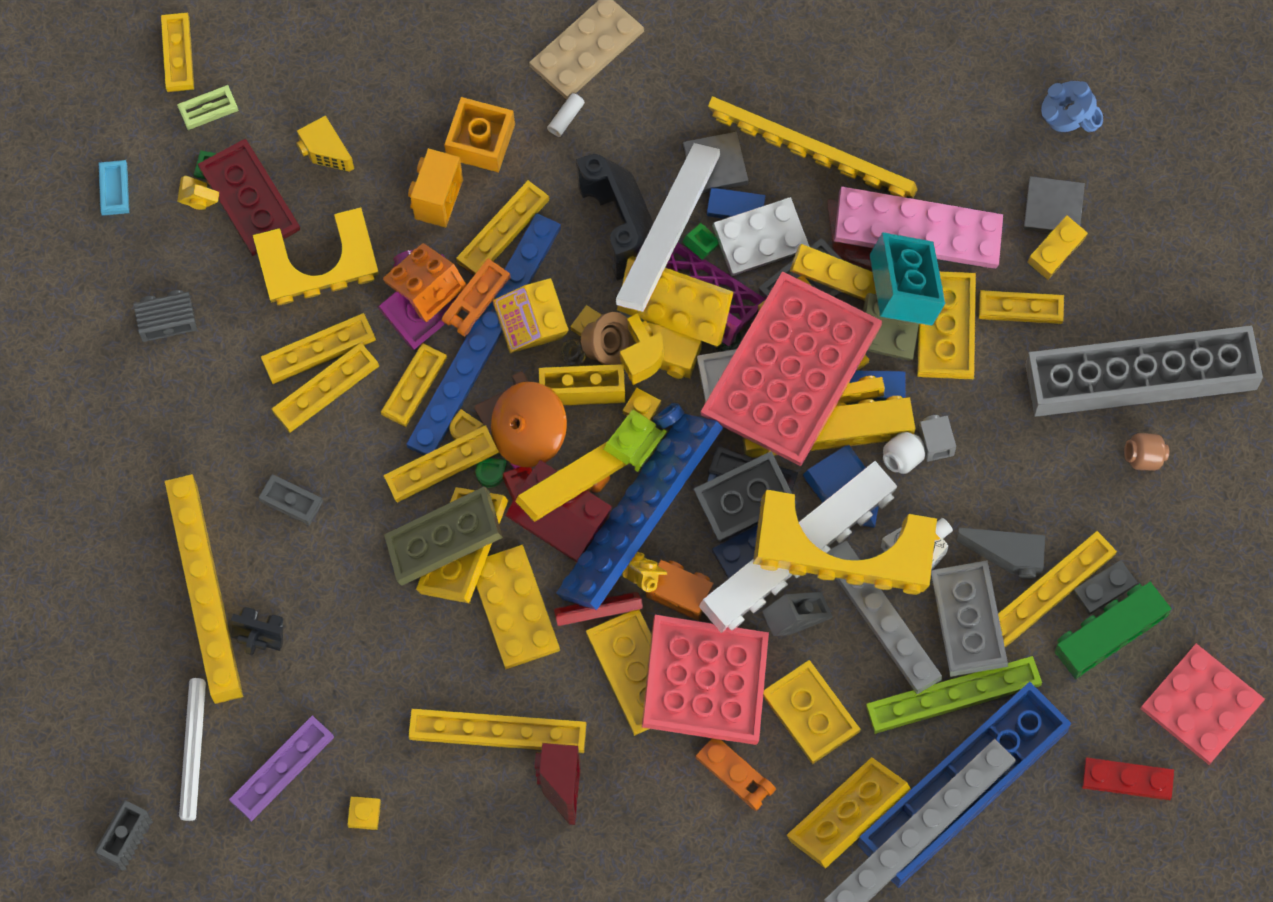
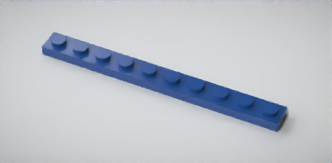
(481, 340)

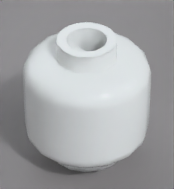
(903, 452)

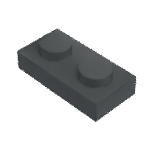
(290, 499)
(1105, 587)

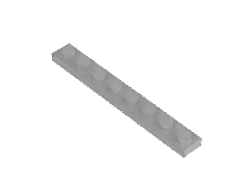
(924, 825)

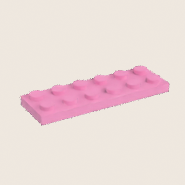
(957, 232)

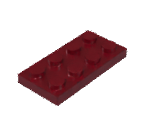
(247, 193)

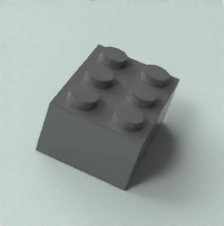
(735, 497)

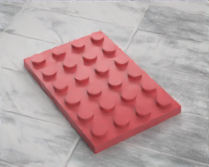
(791, 368)

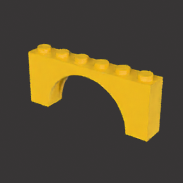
(785, 546)

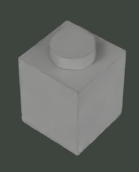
(937, 437)

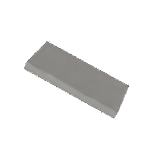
(969, 618)

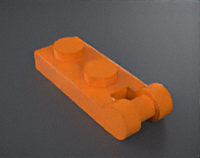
(476, 296)
(735, 772)

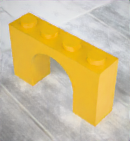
(286, 282)

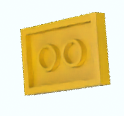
(811, 712)

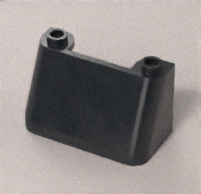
(610, 183)

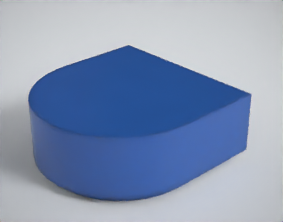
(668, 415)

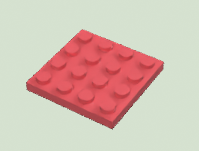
(705, 680)

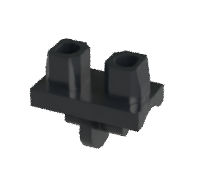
(257, 633)

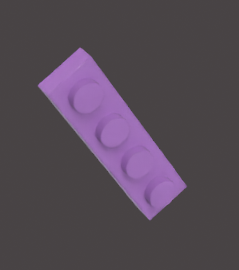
(281, 768)

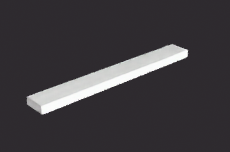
(667, 227)

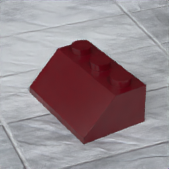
(569, 526)
(559, 775)

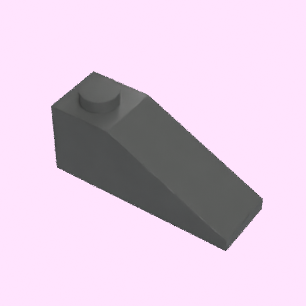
(1009, 550)

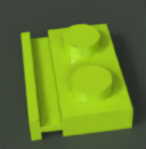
(634, 440)

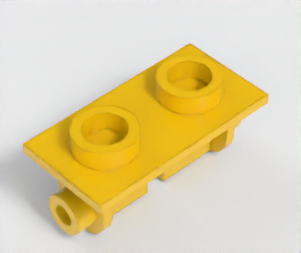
(643, 572)

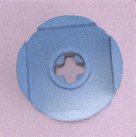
(1059, 97)

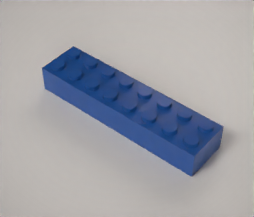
(1023, 726)

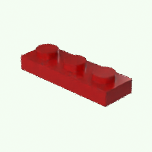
(1128, 778)

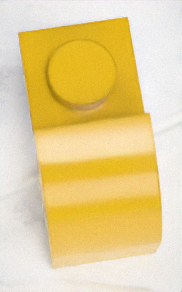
(646, 355)

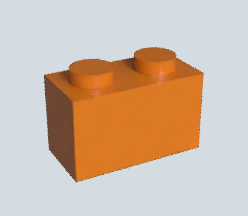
(681, 589)

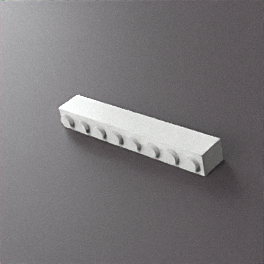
(822, 527)

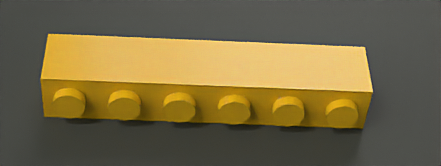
(857, 425)

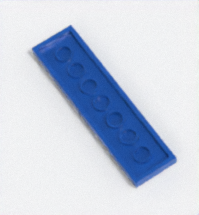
(639, 511)

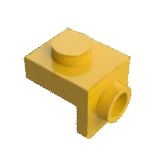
(196, 194)

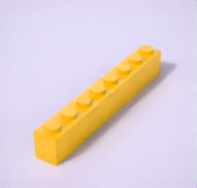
(203, 589)

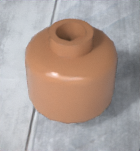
(1146, 451)

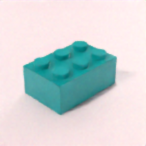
(907, 279)

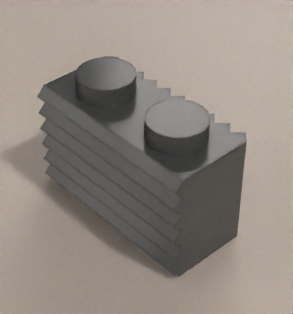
(165, 315)
(123, 835)

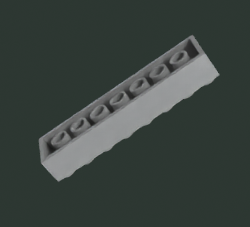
(1143, 371)

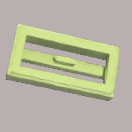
(213, 115)

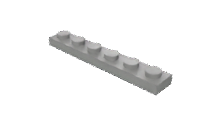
(889, 628)

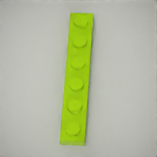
(952, 695)

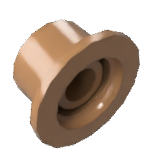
(606, 338)

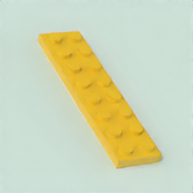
(803, 145)

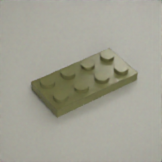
(443, 536)

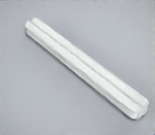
(192, 749)

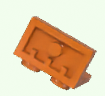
(426, 281)

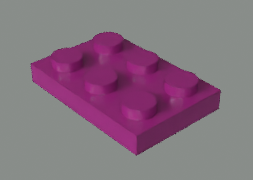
(407, 322)

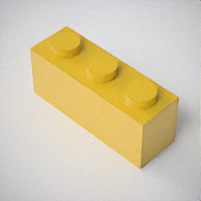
(585, 383)

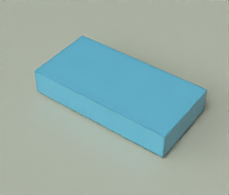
(113, 187)

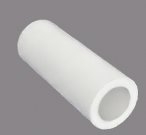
(565, 115)

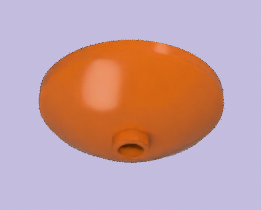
(540, 428)

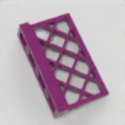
(718, 277)

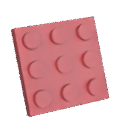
(1202, 704)

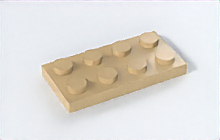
(586, 47)

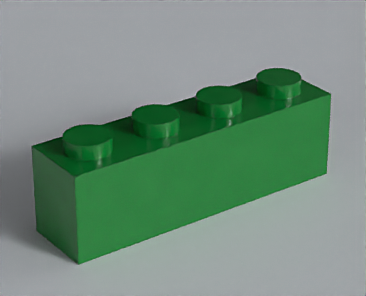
(1112, 630)

